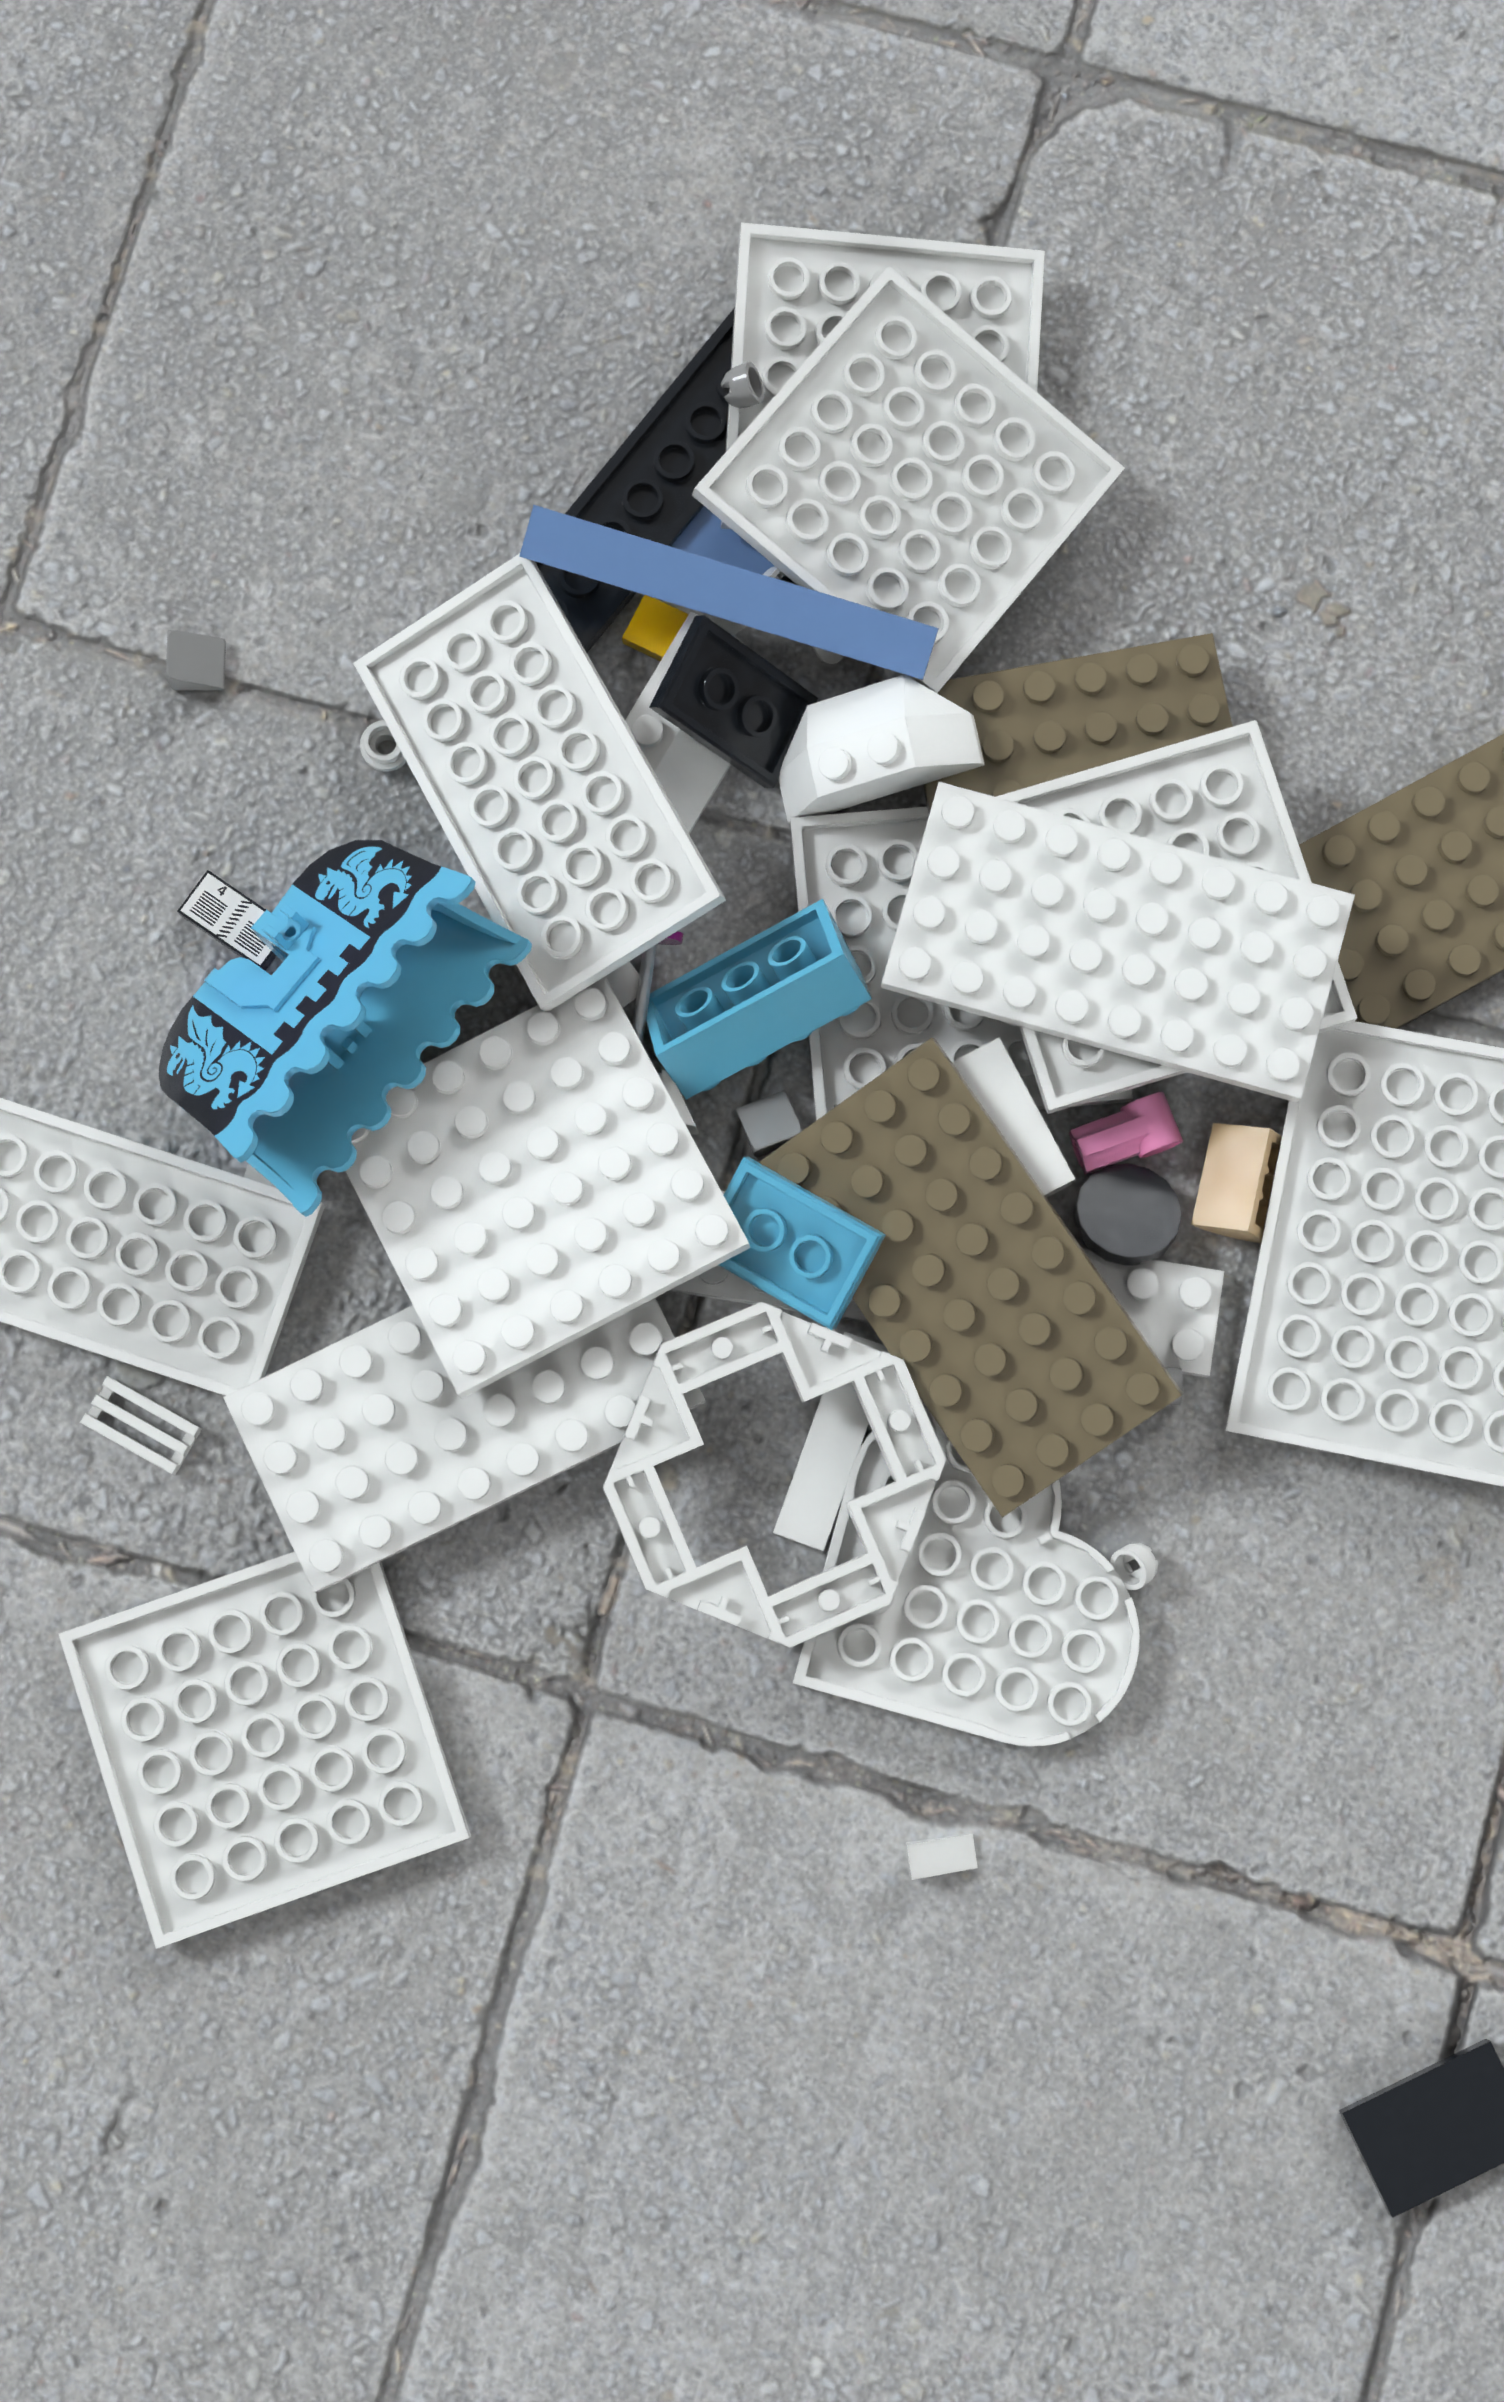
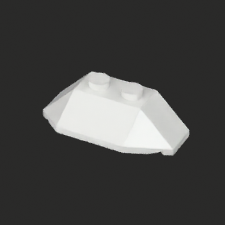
(875, 746)

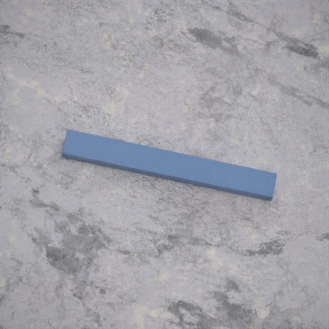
(728, 592)

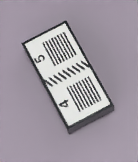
(227, 918)

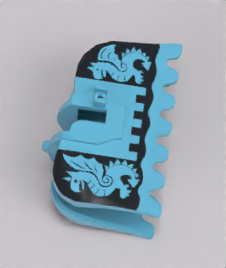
(364, 985)

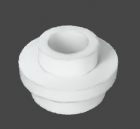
(369, 743)

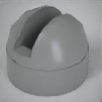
(744, 385)

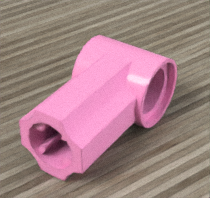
(1139, 1129)

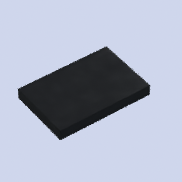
(732, 701)
(1432, 2128)

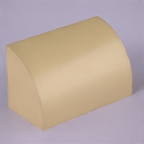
(1237, 1181)

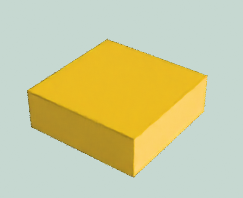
(653, 627)

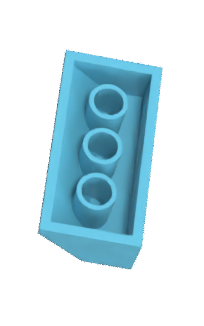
(754, 1000)

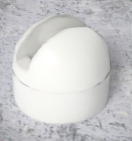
(1144, 1574)

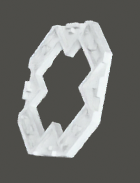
(883, 1518)

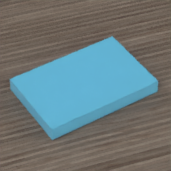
(798, 1243)

